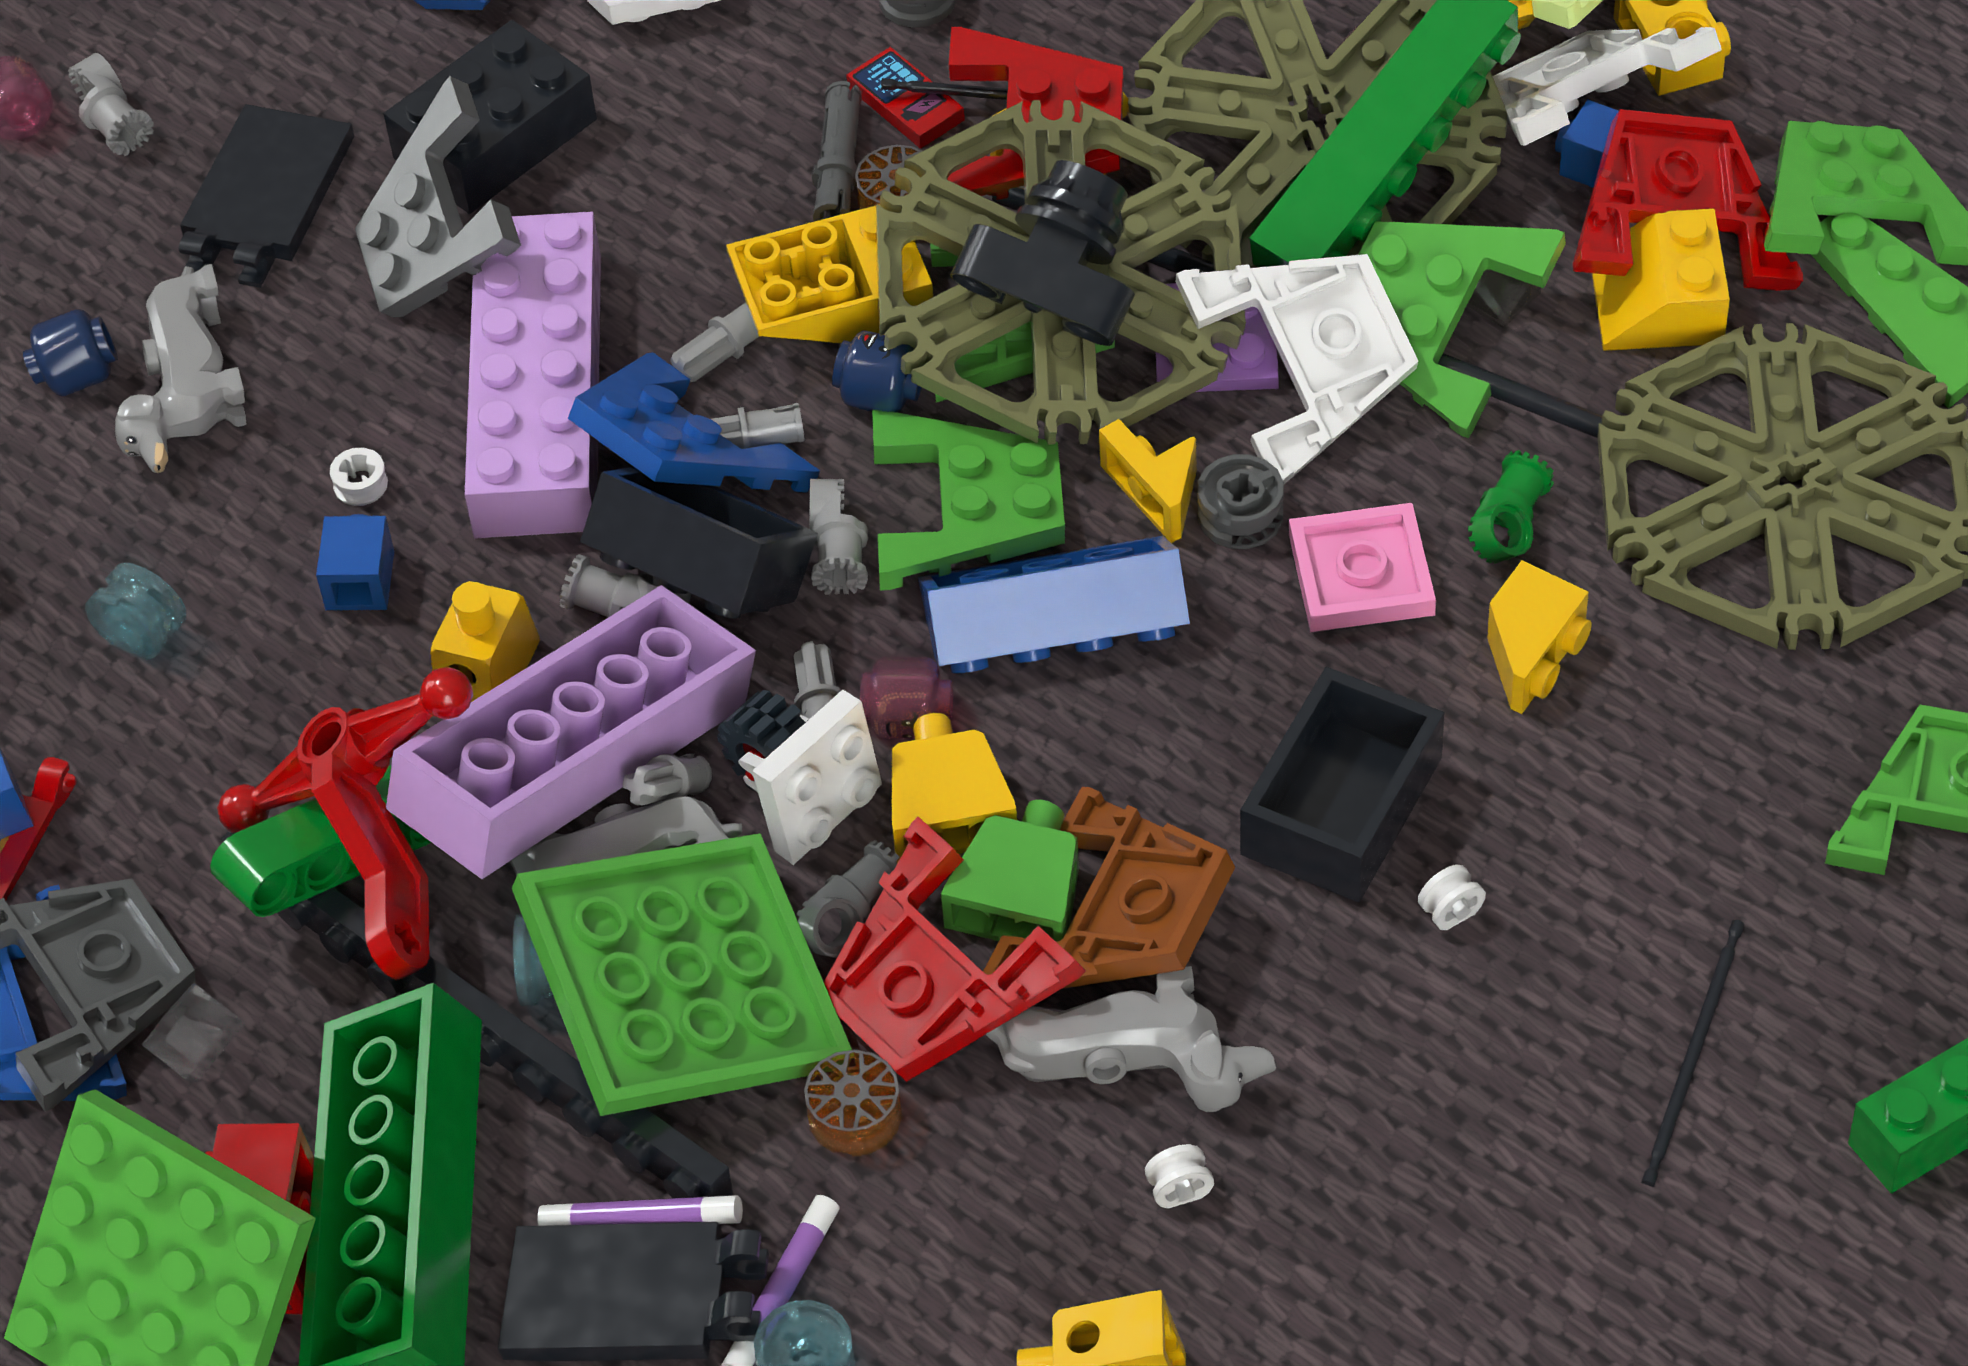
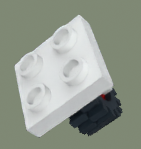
(802, 767)

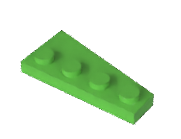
(1903, 295)

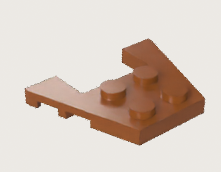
(1145, 899)

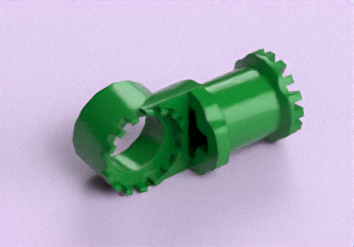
(1511, 507)

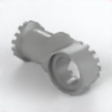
(107, 106)
(838, 540)
(603, 590)

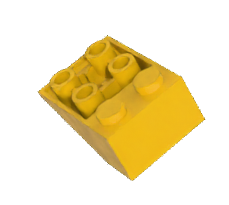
(821, 278)

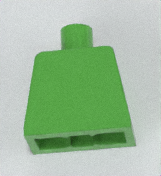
(1015, 877)

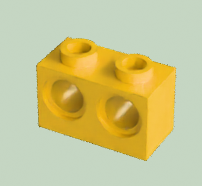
(1686, 18)

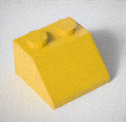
(1672, 291)

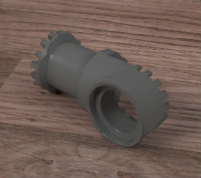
(850, 894)

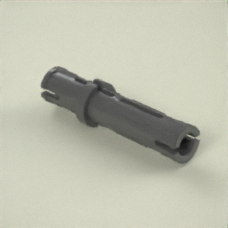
(836, 167)

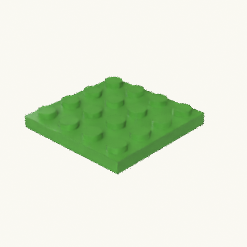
(679, 972)
(153, 1253)

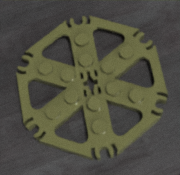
(1297, 68)
(1062, 362)
(1795, 522)

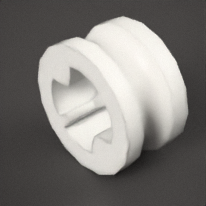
(360, 492)
(1451, 896)
(1179, 1175)

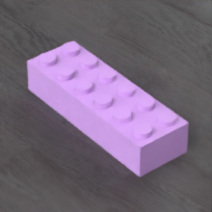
(528, 362)
(568, 730)

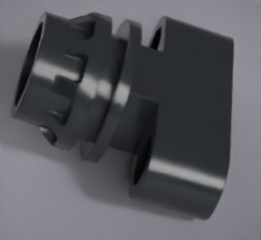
(1070, 222)

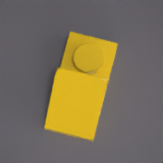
(1156, 484)

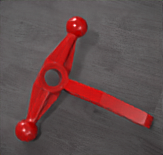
(340, 764)

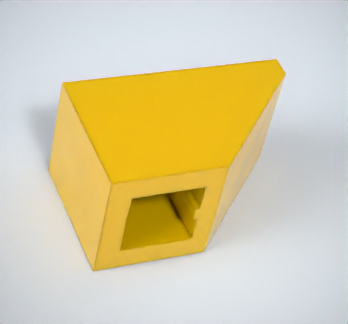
(1532, 629)

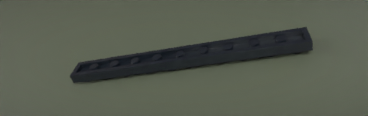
(535, 1062)

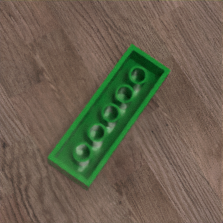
(393, 1185)

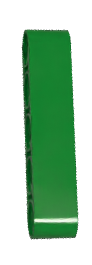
(291, 857)

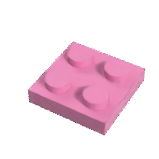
(1361, 567)

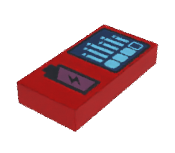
(916, 115)

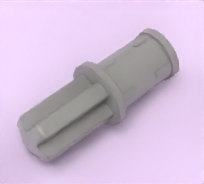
(720, 341)
(763, 426)
(814, 678)
(668, 778)

